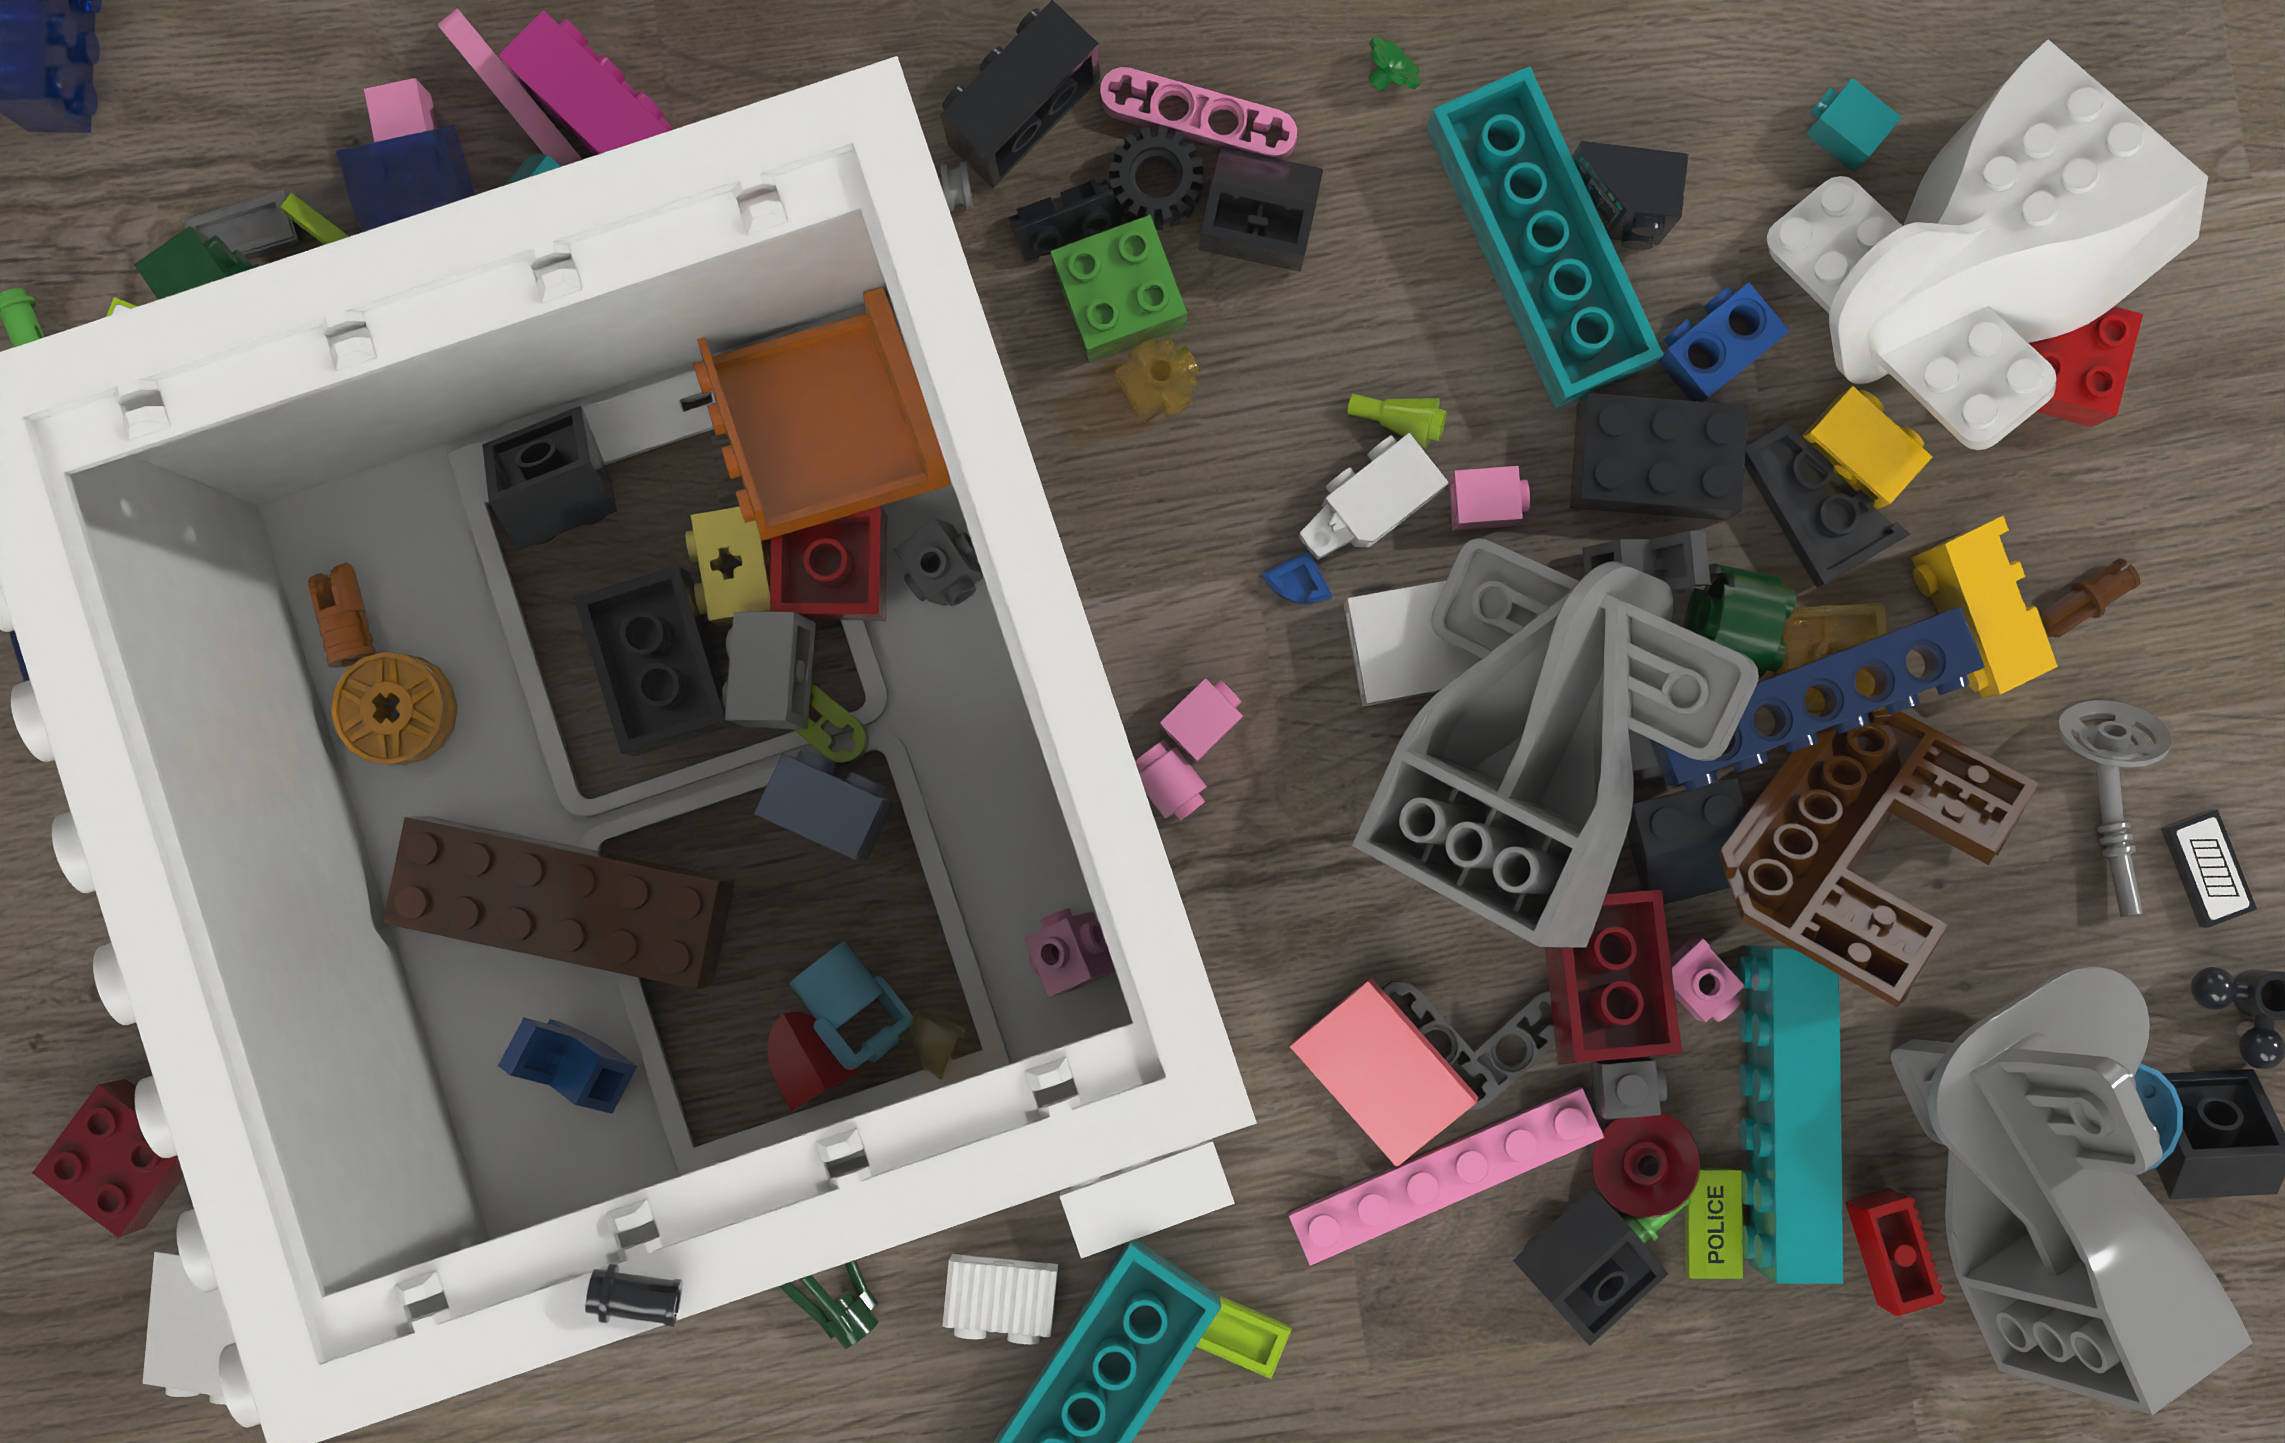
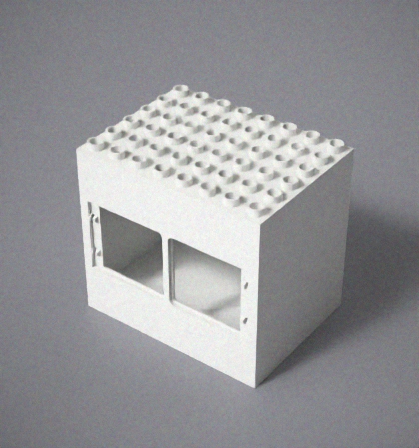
(333, 1081)

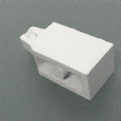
(1375, 499)

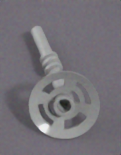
(2110, 752)

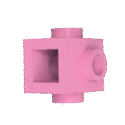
(1069, 952)

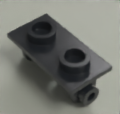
(1087, 212)

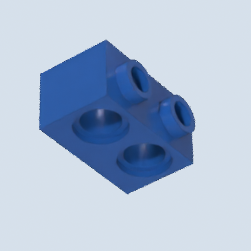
(1726, 349)

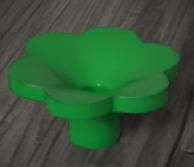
(1391, 65)

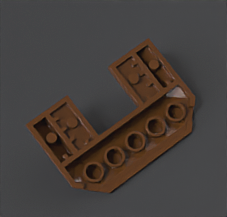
(1821, 815)

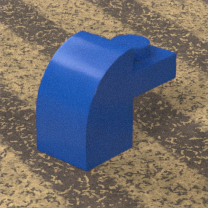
(569, 1062)

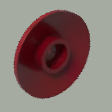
(1620, 1162)

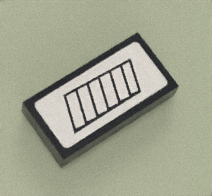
(2208, 868)

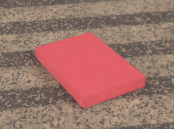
(1384, 1072)

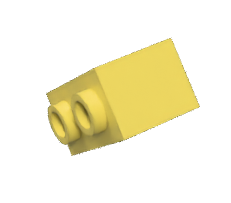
(709, 543)

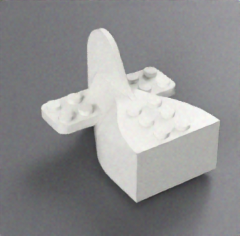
(2013, 238)

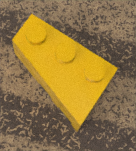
(1977, 576)

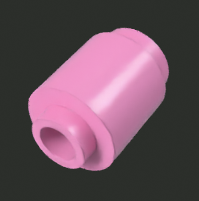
(1170, 781)

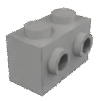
(769, 670)

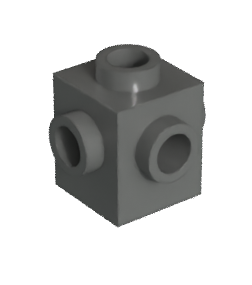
(940, 563)

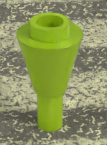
(1403, 416)

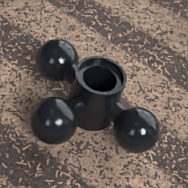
(2217, 989)

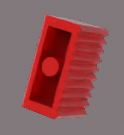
(1895, 1252)

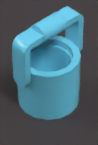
(839, 989)

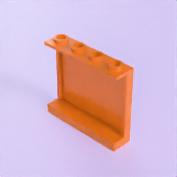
(823, 421)

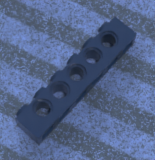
(1948, 658)

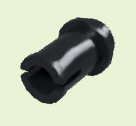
(633, 1297)

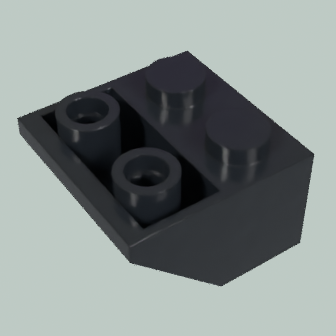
(1260, 209)

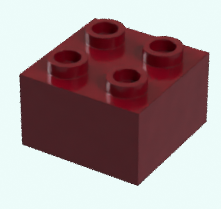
(108, 1165)

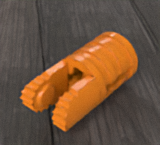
(341, 616)

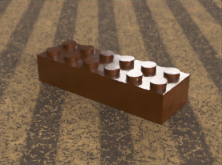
(559, 901)

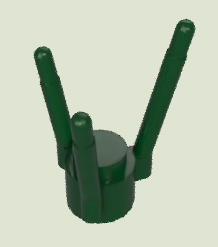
(845, 1316)

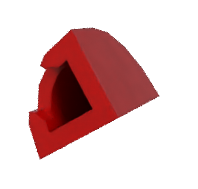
(802, 1061)

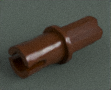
(2089, 598)

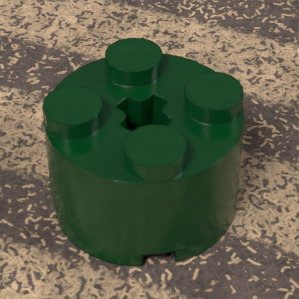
(1743, 613)

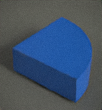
(1298, 581)

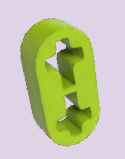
(840, 718)

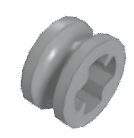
(957, 185)

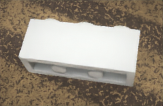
(1146, 1198)

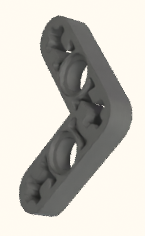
(1483, 1056)

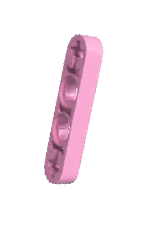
(507, 88)
(1201, 106)

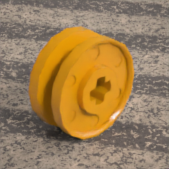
(363, 708)

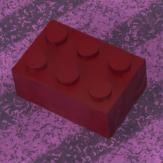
(1619, 989)

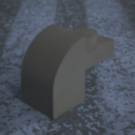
(1675, 558)

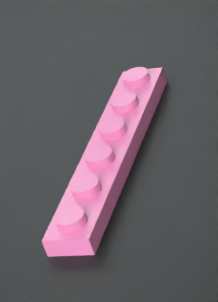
(1445, 1175)

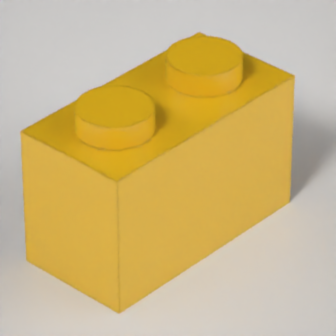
(1868, 446)

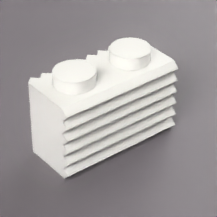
(1000, 1298)

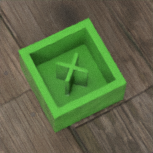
(1119, 288)

